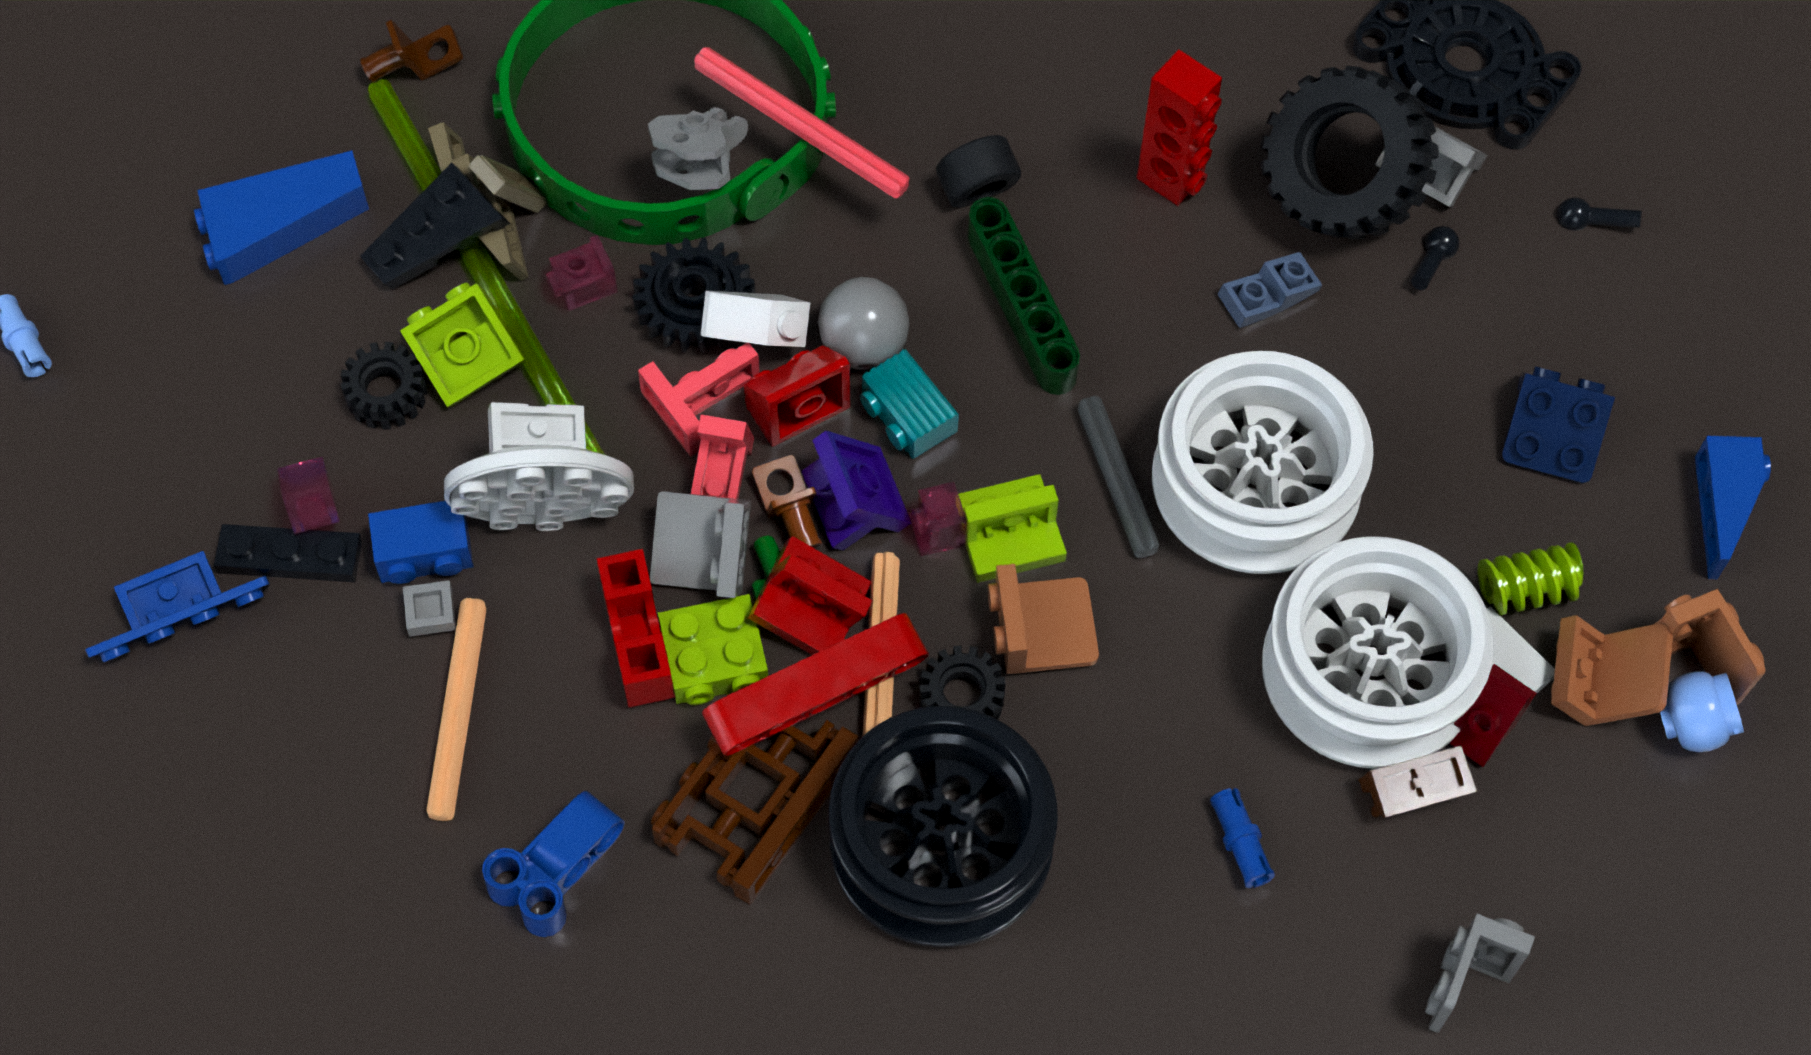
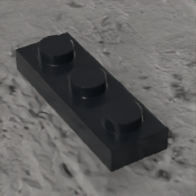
(288, 555)

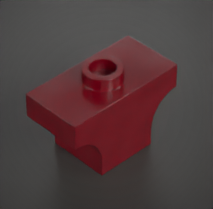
(1492, 715)

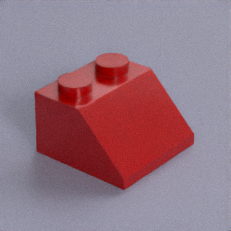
(799, 393)

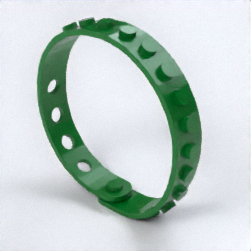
(747, 195)

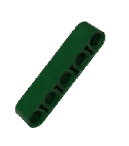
(1023, 313)

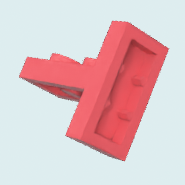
(697, 391)
(721, 456)

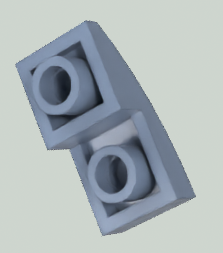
(1270, 291)

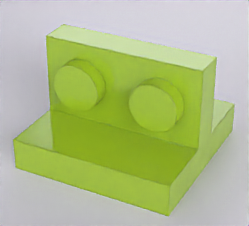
(1012, 526)

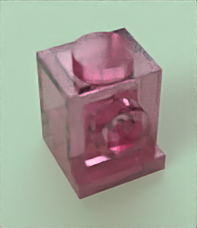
(582, 274)
(939, 519)

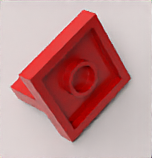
(810, 598)

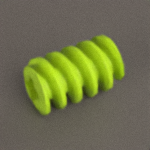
(1531, 577)

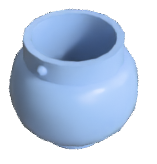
(1701, 711)

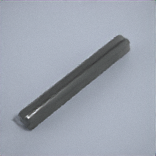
(1118, 477)

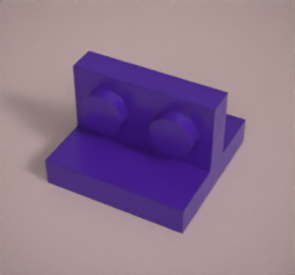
(853, 489)

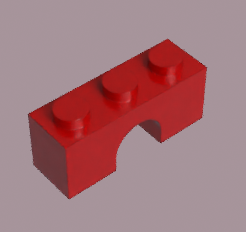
(635, 628)

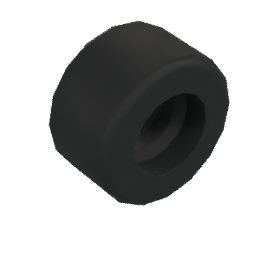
(978, 170)

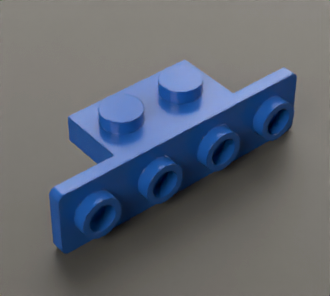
(170, 596)

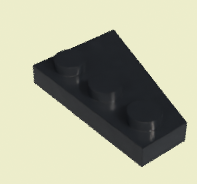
(434, 224)

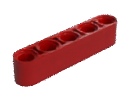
(814, 684)

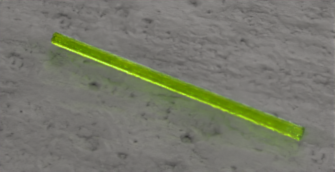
(476, 256)

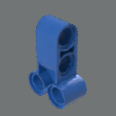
(553, 862)

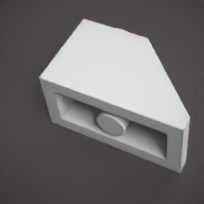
(755, 318)

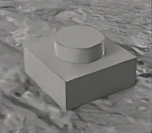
(429, 608)

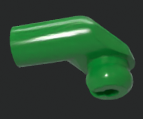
(767, 553)

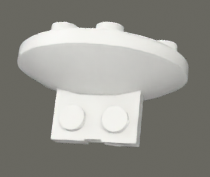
(538, 471)

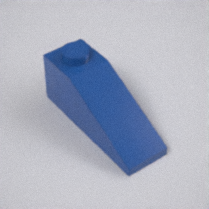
(1729, 482)

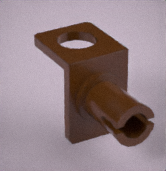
(411, 54)

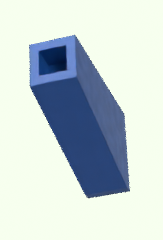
(276, 212)

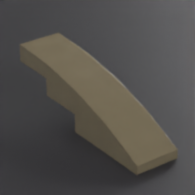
(504, 242)

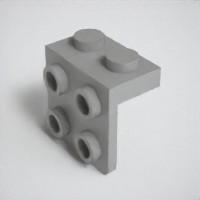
(1486, 946)

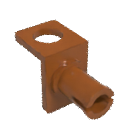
(793, 505)

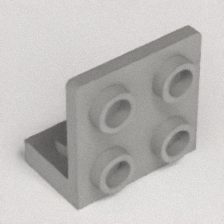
(700, 542)

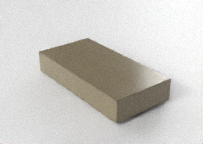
(508, 183)

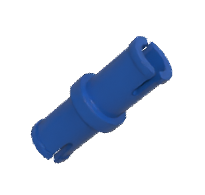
(1242, 838)

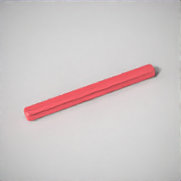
(802, 122)

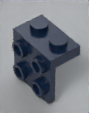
(1557, 425)

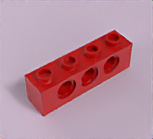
(1179, 127)

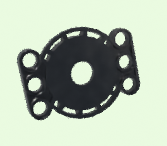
(1511, 53)

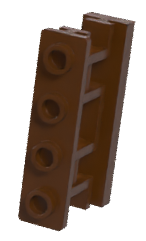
(787, 809)

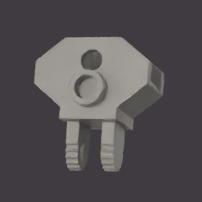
(695, 144)

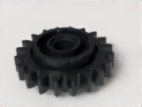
(665, 285)

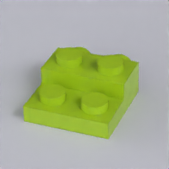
(462, 343)
(712, 649)

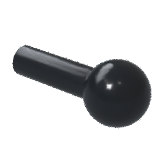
(1577, 214)
(1440, 245)

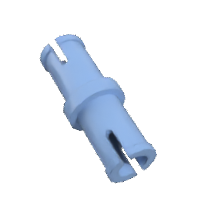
(22, 337)

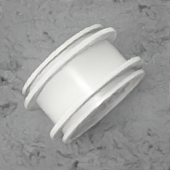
(1246, 525)
(1359, 583)

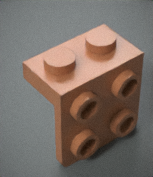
(1042, 622)
(1716, 638)
(1611, 674)

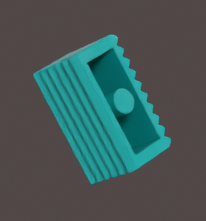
(908, 404)

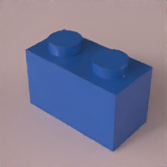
(419, 542)

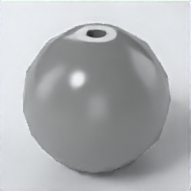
(864, 322)

